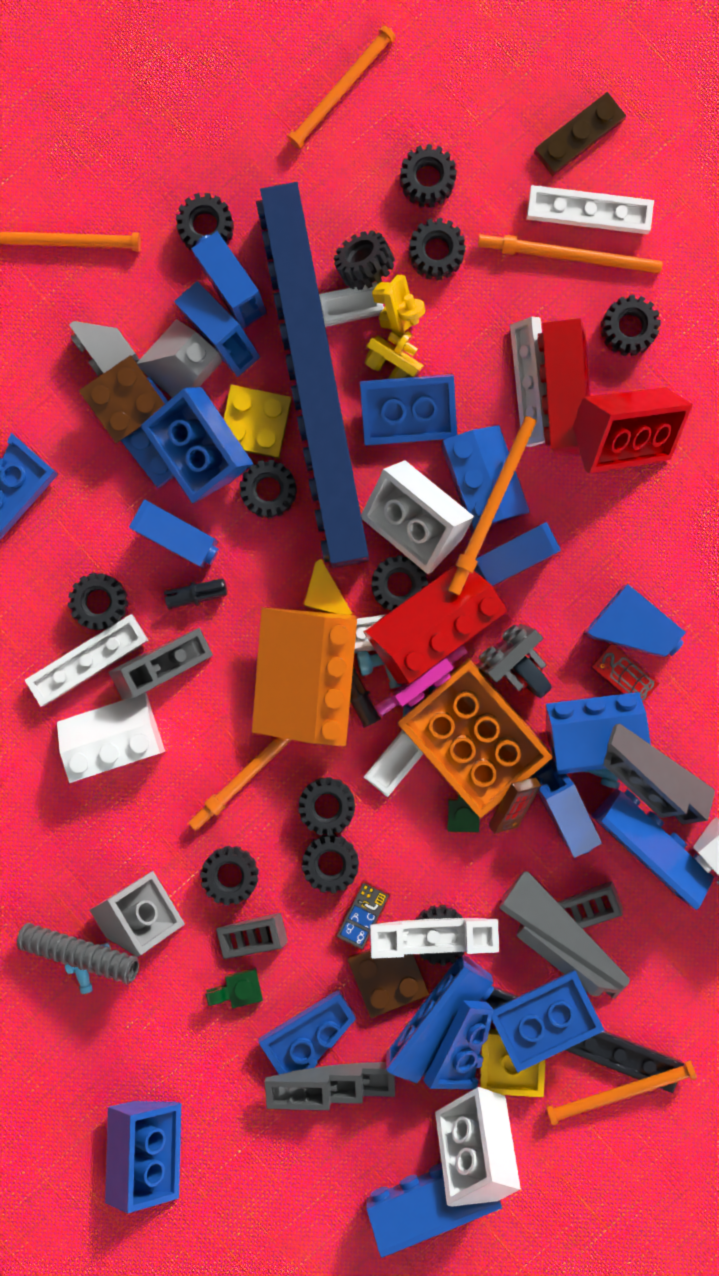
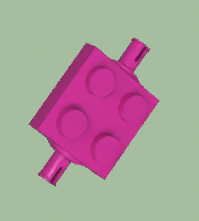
(413, 692)

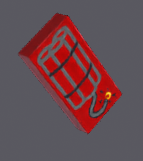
(624, 673)

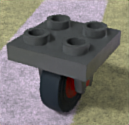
(511, 656)

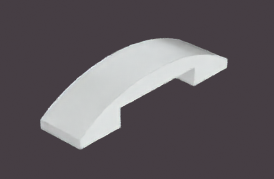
(434, 936)

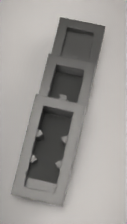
(328, 1084)

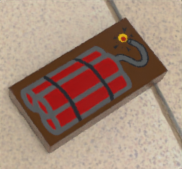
(514, 805)

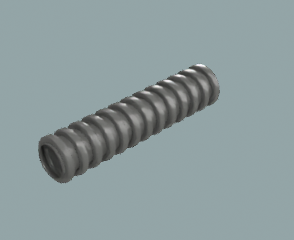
(78, 953)

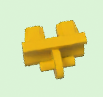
(400, 307)
(382, 350)

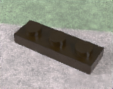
(579, 133)

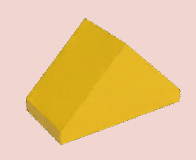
(323, 592)

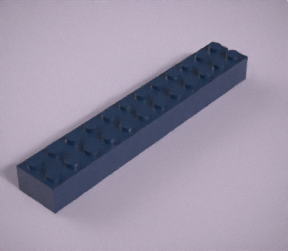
(312, 369)

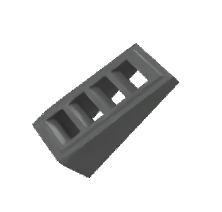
(594, 893)
(277, 930)

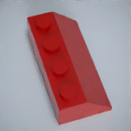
(566, 381)
(629, 428)
(433, 624)

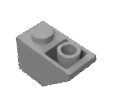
(103, 343)

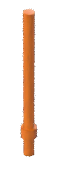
(510, 245)
(467, 563)
(216, 803)

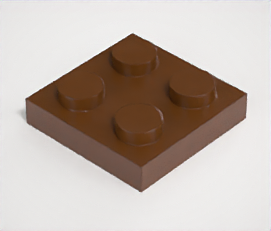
(122, 398)
(387, 981)

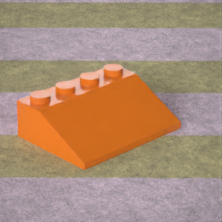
(304, 675)
(475, 738)

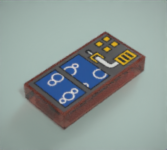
(362, 913)

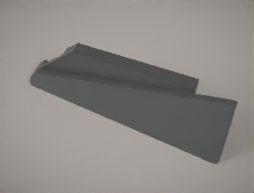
(657, 778)
(559, 938)

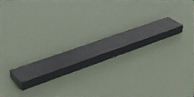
(611, 1050)

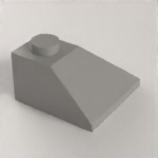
(179, 359)
(138, 915)

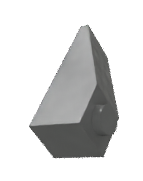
(160, 664)

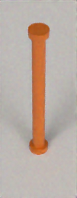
(385, 36)
(78, 240)
(622, 1092)

